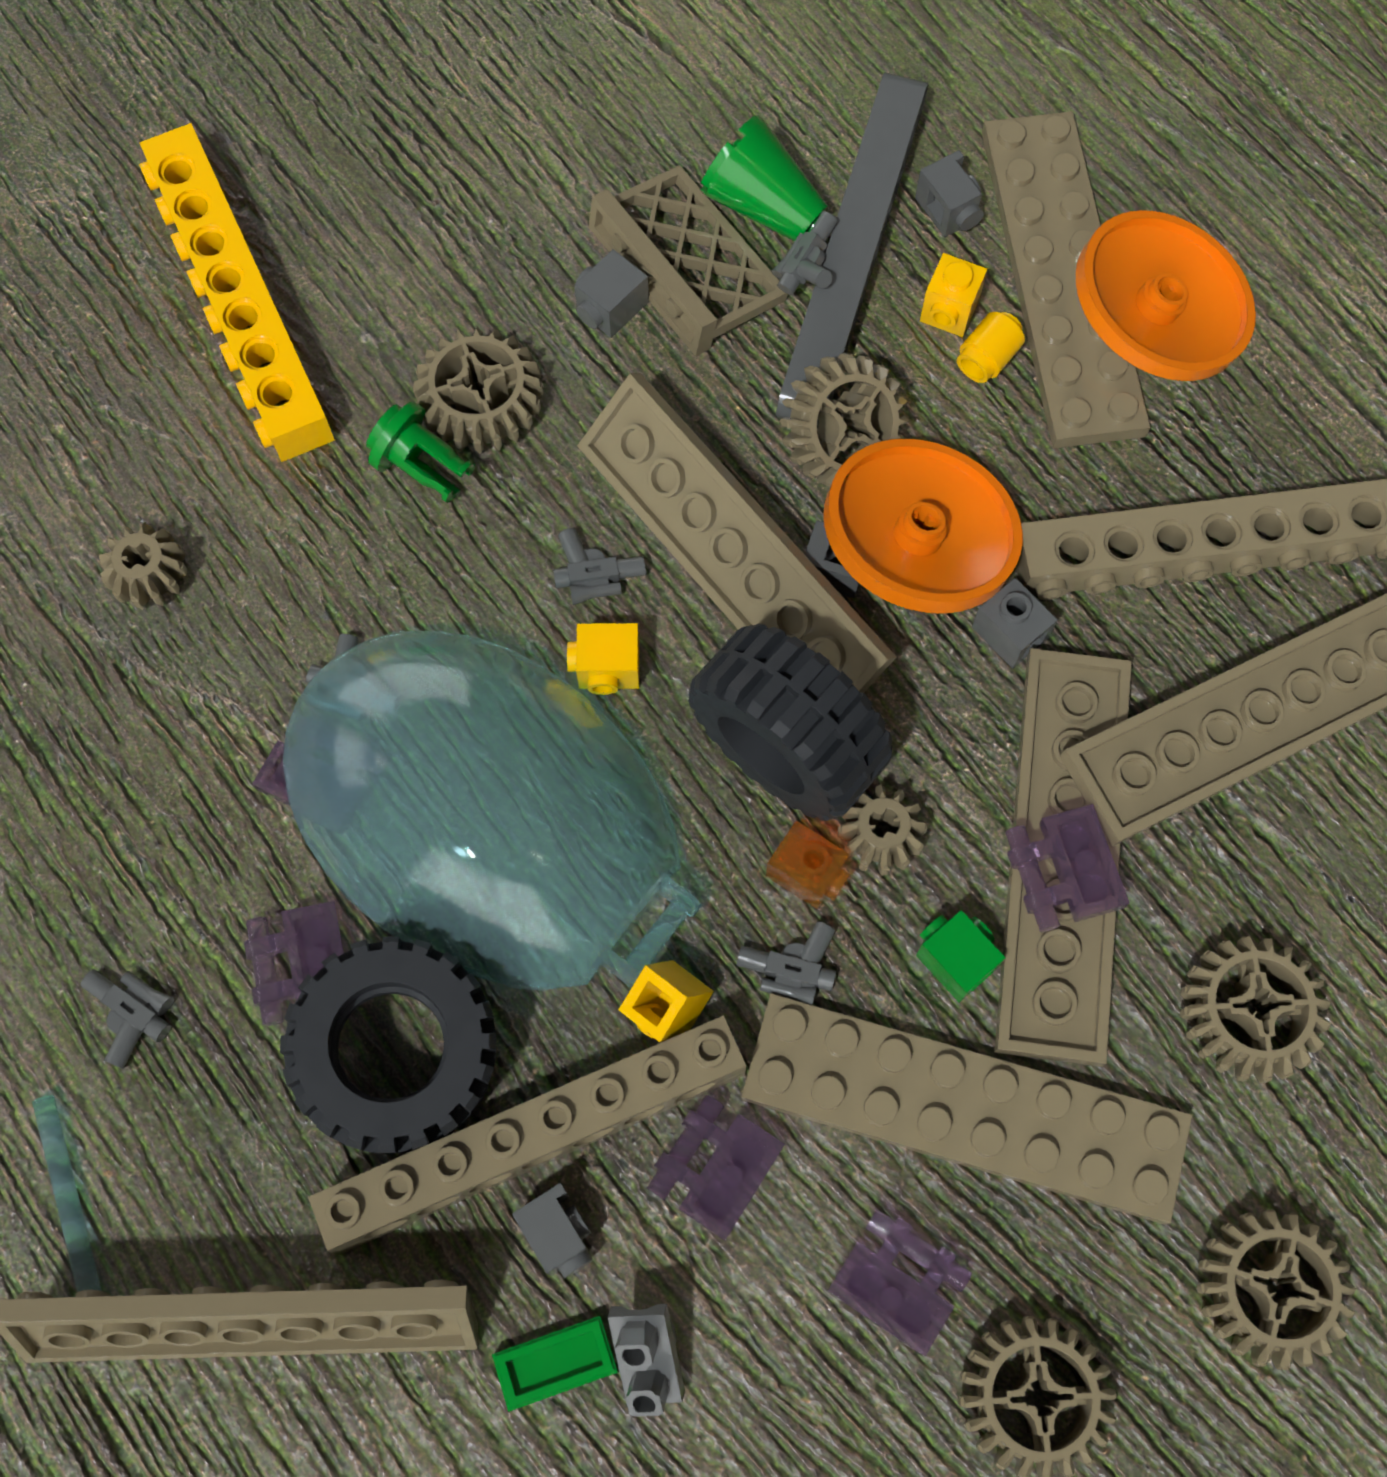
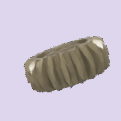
(456, 407)
(867, 408)
(1253, 968)
(1269, 1312)
(1040, 1425)

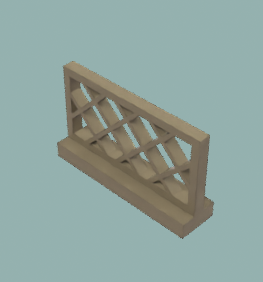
(668, 292)

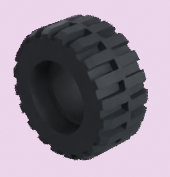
(791, 721)
(315, 1030)

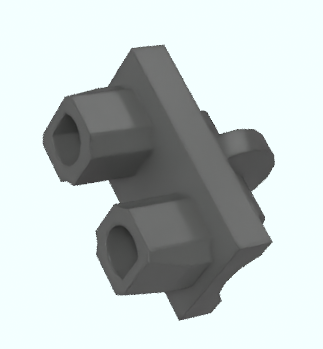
(647, 1358)

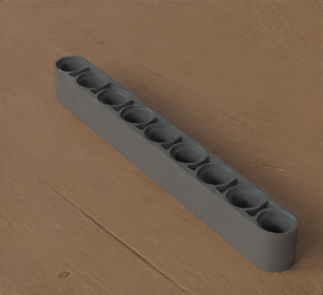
(859, 228)

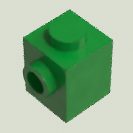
(959, 953)

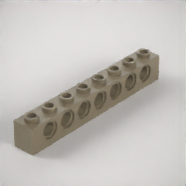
(1186, 529)
(526, 1136)

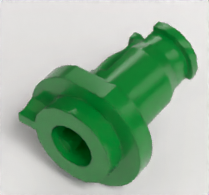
(401, 439)

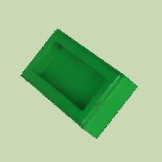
(554, 1363)

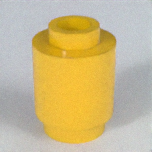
(990, 346)

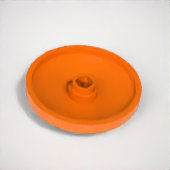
(1165, 295)
(922, 526)

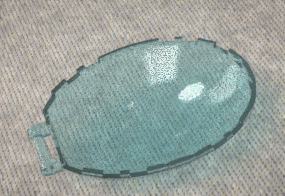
(482, 810)

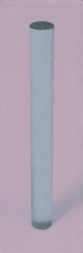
(66, 1194)

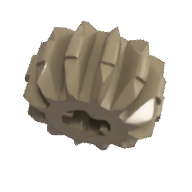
(143, 566)
(896, 843)

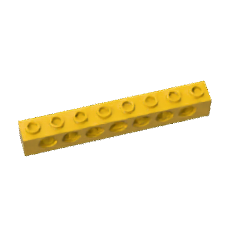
(209, 228)

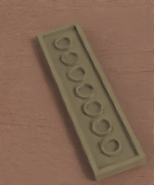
(1046, 222)
(723, 531)
(1234, 724)
(1058, 979)
(969, 1109)
(239, 1323)

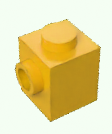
(953, 294)
(605, 657)
(665, 1000)

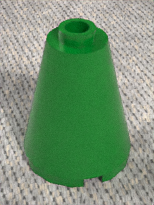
(763, 182)

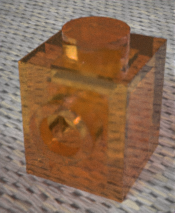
(809, 866)

